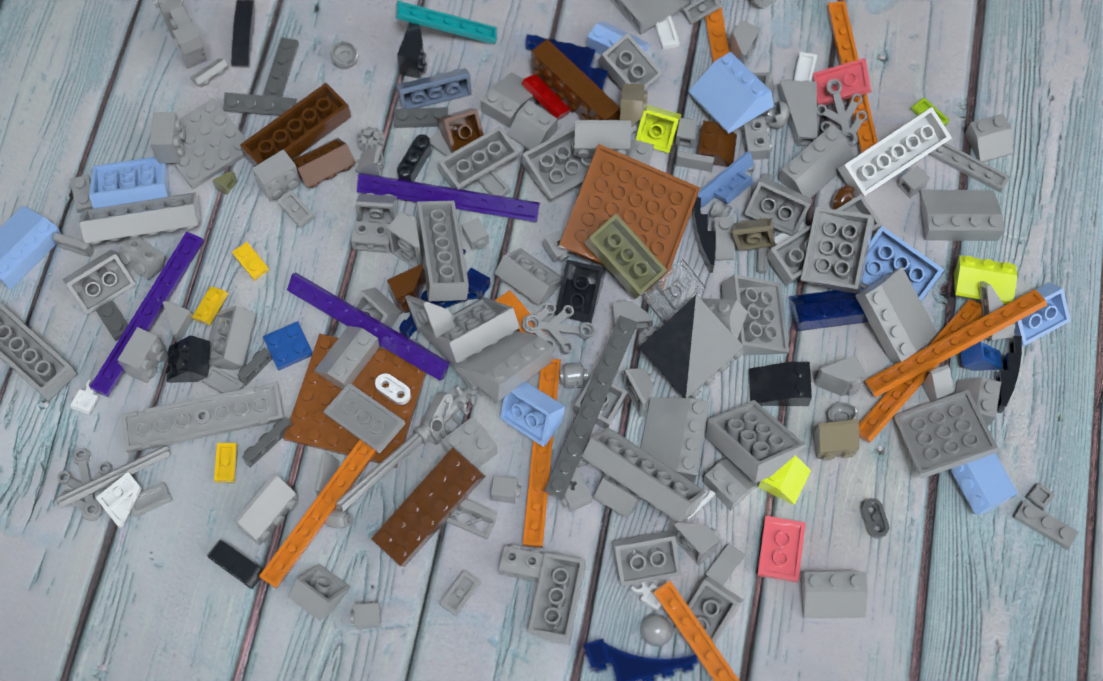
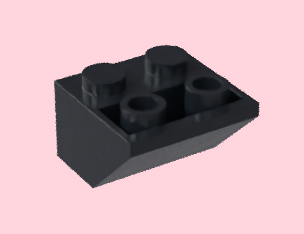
(188, 360)

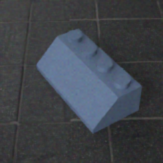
(434, 89)

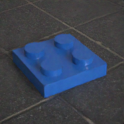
(288, 345)

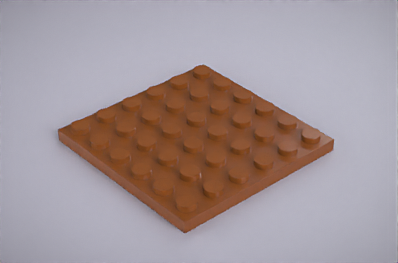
(645, 198)
(317, 430)

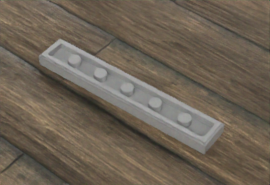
(970, 166)

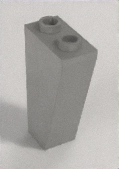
(802, 103)

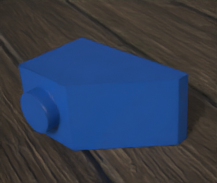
(981, 357)

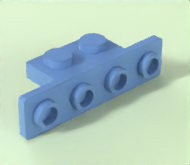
(729, 182)

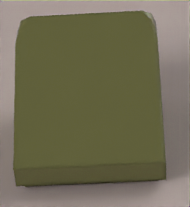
(225, 182)

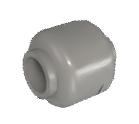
(573, 375)

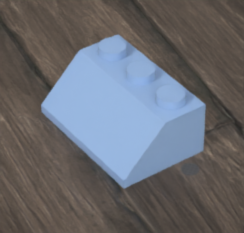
(606, 35)
(1046, 318)
(532, 413)
(984, 483)

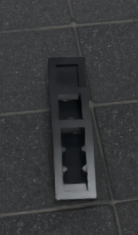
(242, 33)
(704, 238)
(1010, 372)

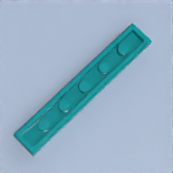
(445, 22)

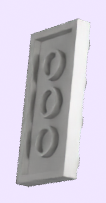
(364, 417)

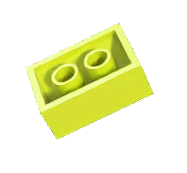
(999, 275)

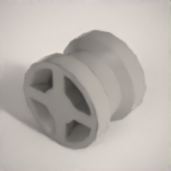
(720, 210)

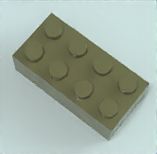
(625, 256)

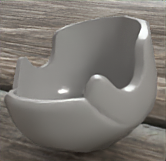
(344, 54)
(778, 116)
(842, 411)
(656, 630)

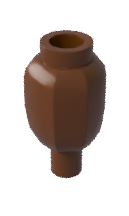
(842, 196)

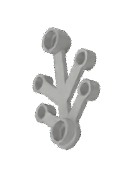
(842, 116)
(555, 328)
(89, 500)

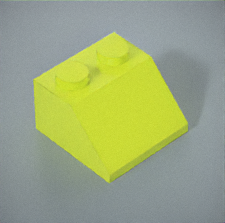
(658, 128)
(787, 481)

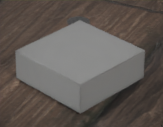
(1040, 496)

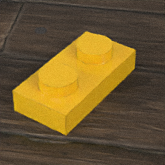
(250, 261)
(209, 305)
(225, 463)

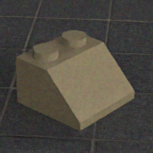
(633, 102)
(754, 234)
(836, 439)

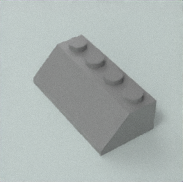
(477, 158)
(817, 163)
(557, 598)

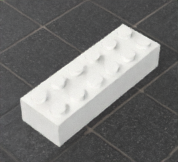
(894, 153)

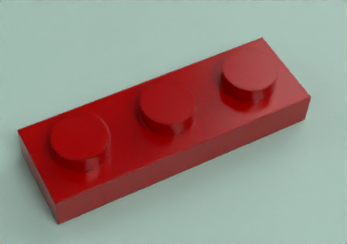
(546, 96)

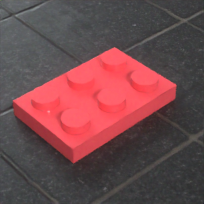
(853, 78)
(781, 549)

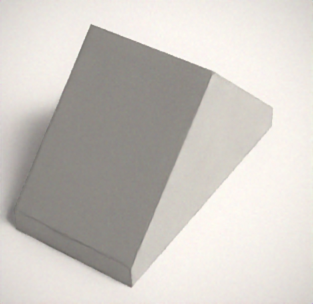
(179, 319)

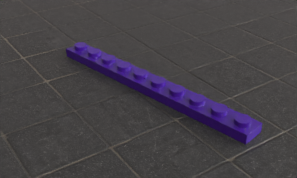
(463, 199)
(148, 310)
(354, 317)

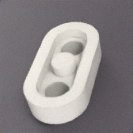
(393, 390)

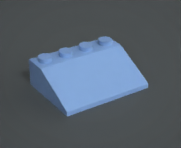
(731, 93)
(128, 182)
(23, 244)
(889, 253)

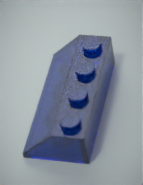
(825, 310)

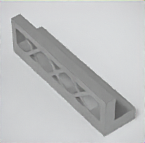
(476, 511)

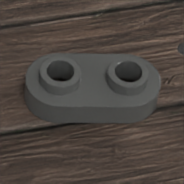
(874, 519)

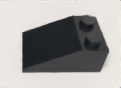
(411, 53)
(581, 289)
(781, 384)

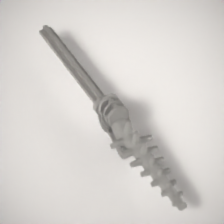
(440, 411)

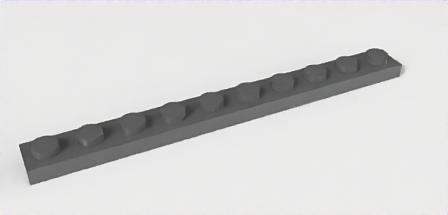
(591, 407)

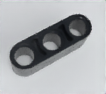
(414, 152)
(235, 564)

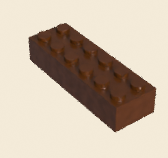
(572, 84)
(298, 126)
(428, 507)

